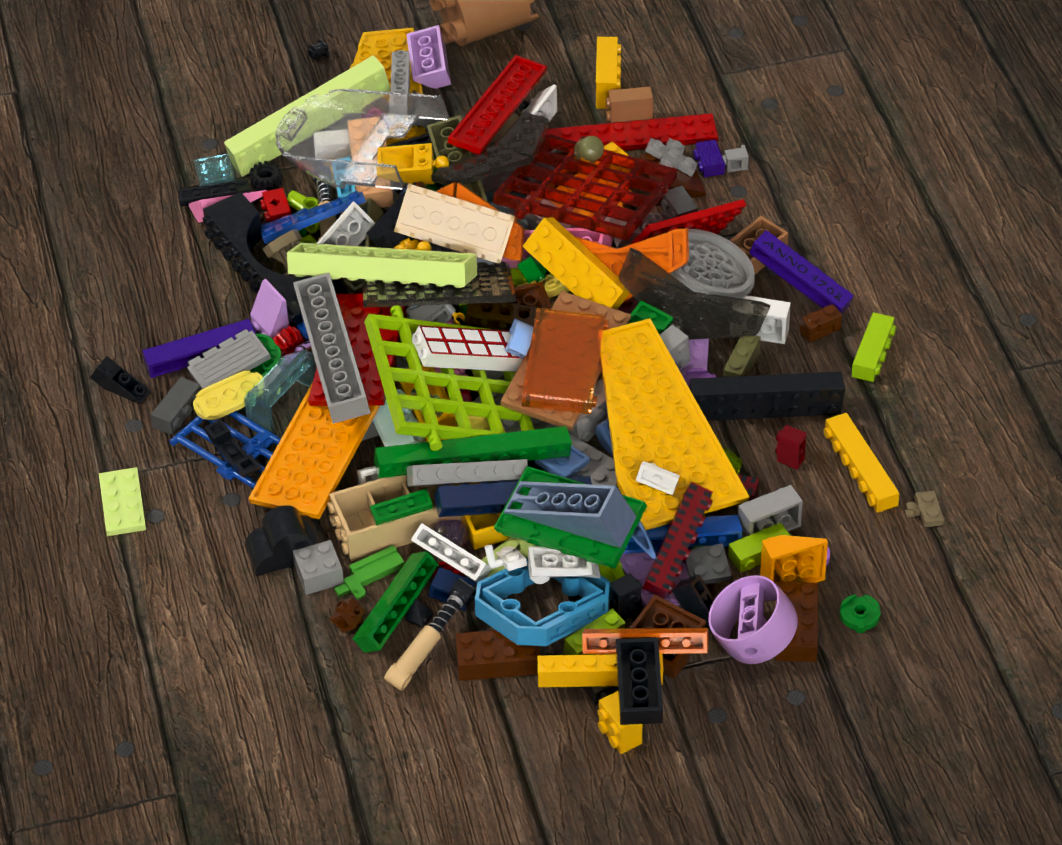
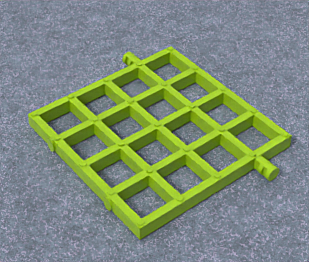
(445, 379)

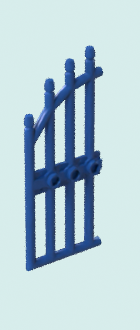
(255, 446)

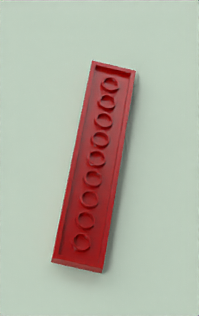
(497, 105)
(637, 133)

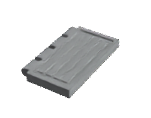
(230, 359)

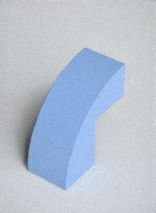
(520, 338)

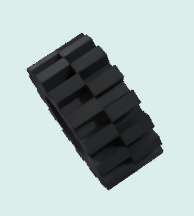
(263, 170)

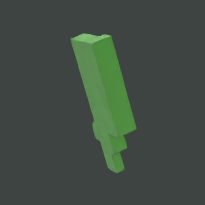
(370, 570)

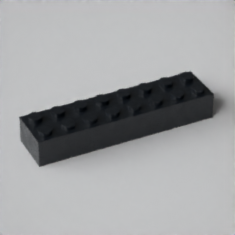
(769, 395)

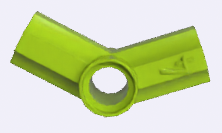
(300, 202)

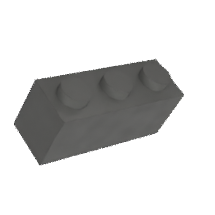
(175, 406)

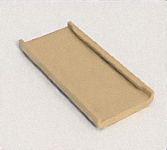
(454, 223)

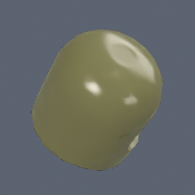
(589, 148)

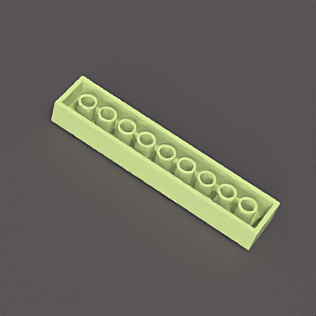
(259, 141)
(383, 264)

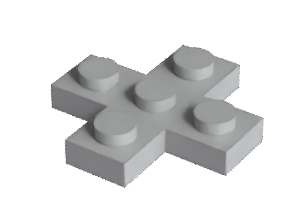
(671, 155)

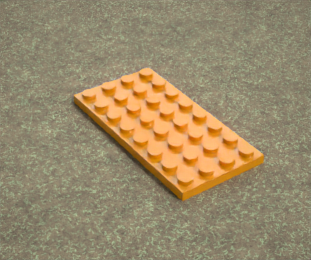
(310, 460)

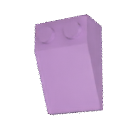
(269, 311)

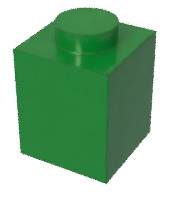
(532, 269)

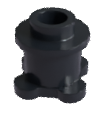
(318, 50)

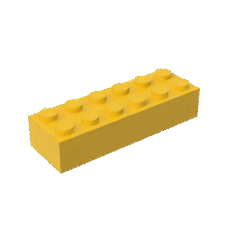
(575, 264)

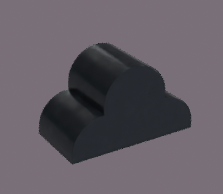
(281, 533)

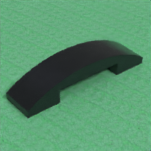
(230, 450)

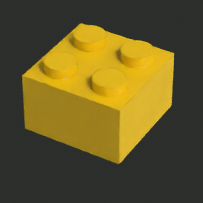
(620, 736)

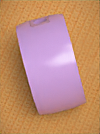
(757, 637)

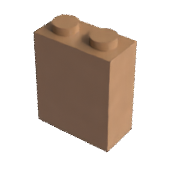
(629, 104)

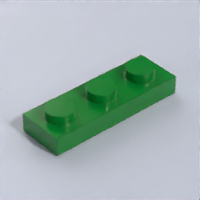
(401, 507)

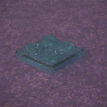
(214, 170)

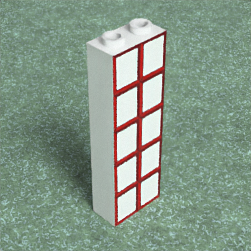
(464, 348)

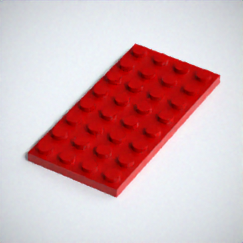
(354, 317)

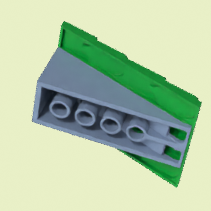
(571, 516)

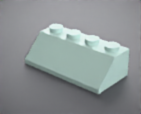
(386, 430)

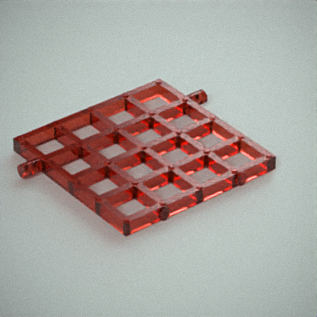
(583, 186)

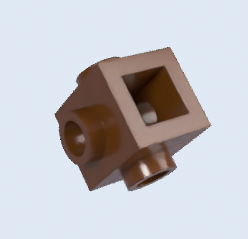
(347, 615)

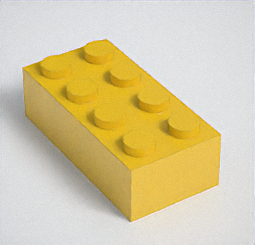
(607, 69)

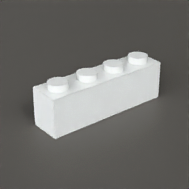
(451, 553)

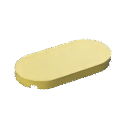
(225, 395)

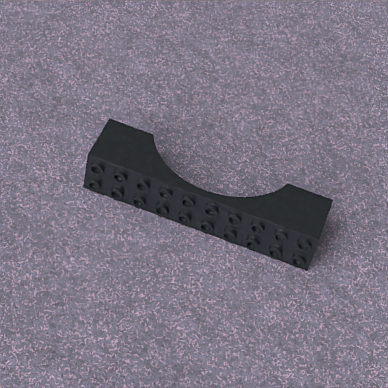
(235, 231)

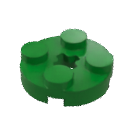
(859, 622)

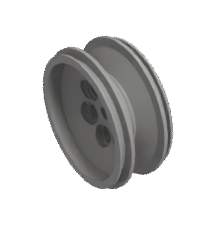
(716, 266)

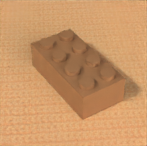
(752, 232)

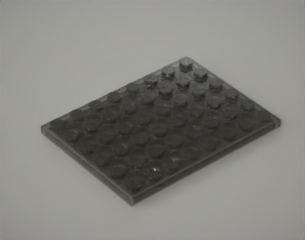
(490, 285)

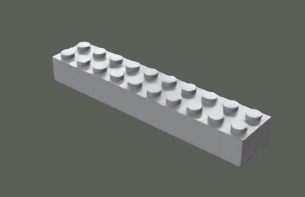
(331, 348)

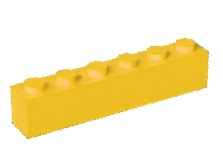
(861, 462)
(580, 670)

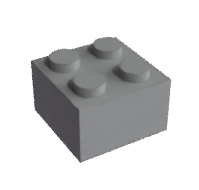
(318, 567)

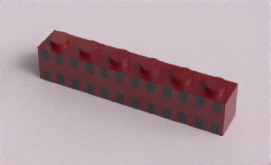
(677, 540)

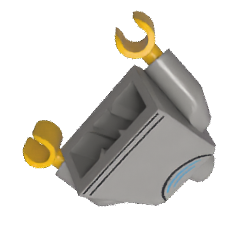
(434, 313)

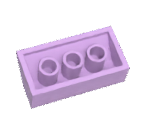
(429, 57)

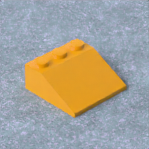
(794, 559)

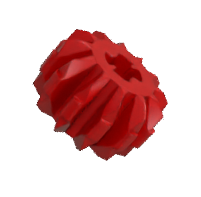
(288, 339)

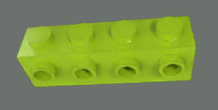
(873, 347)

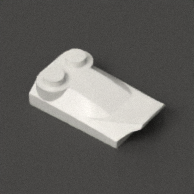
(550, 563)

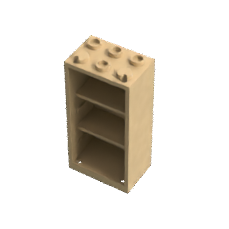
(356, 524)

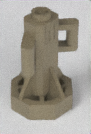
(279, 247)

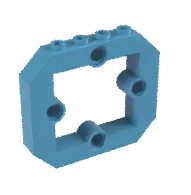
(509, 620)

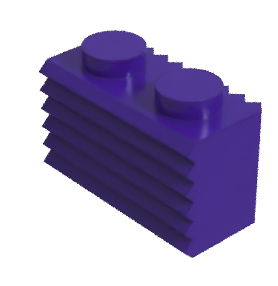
(709, 158)

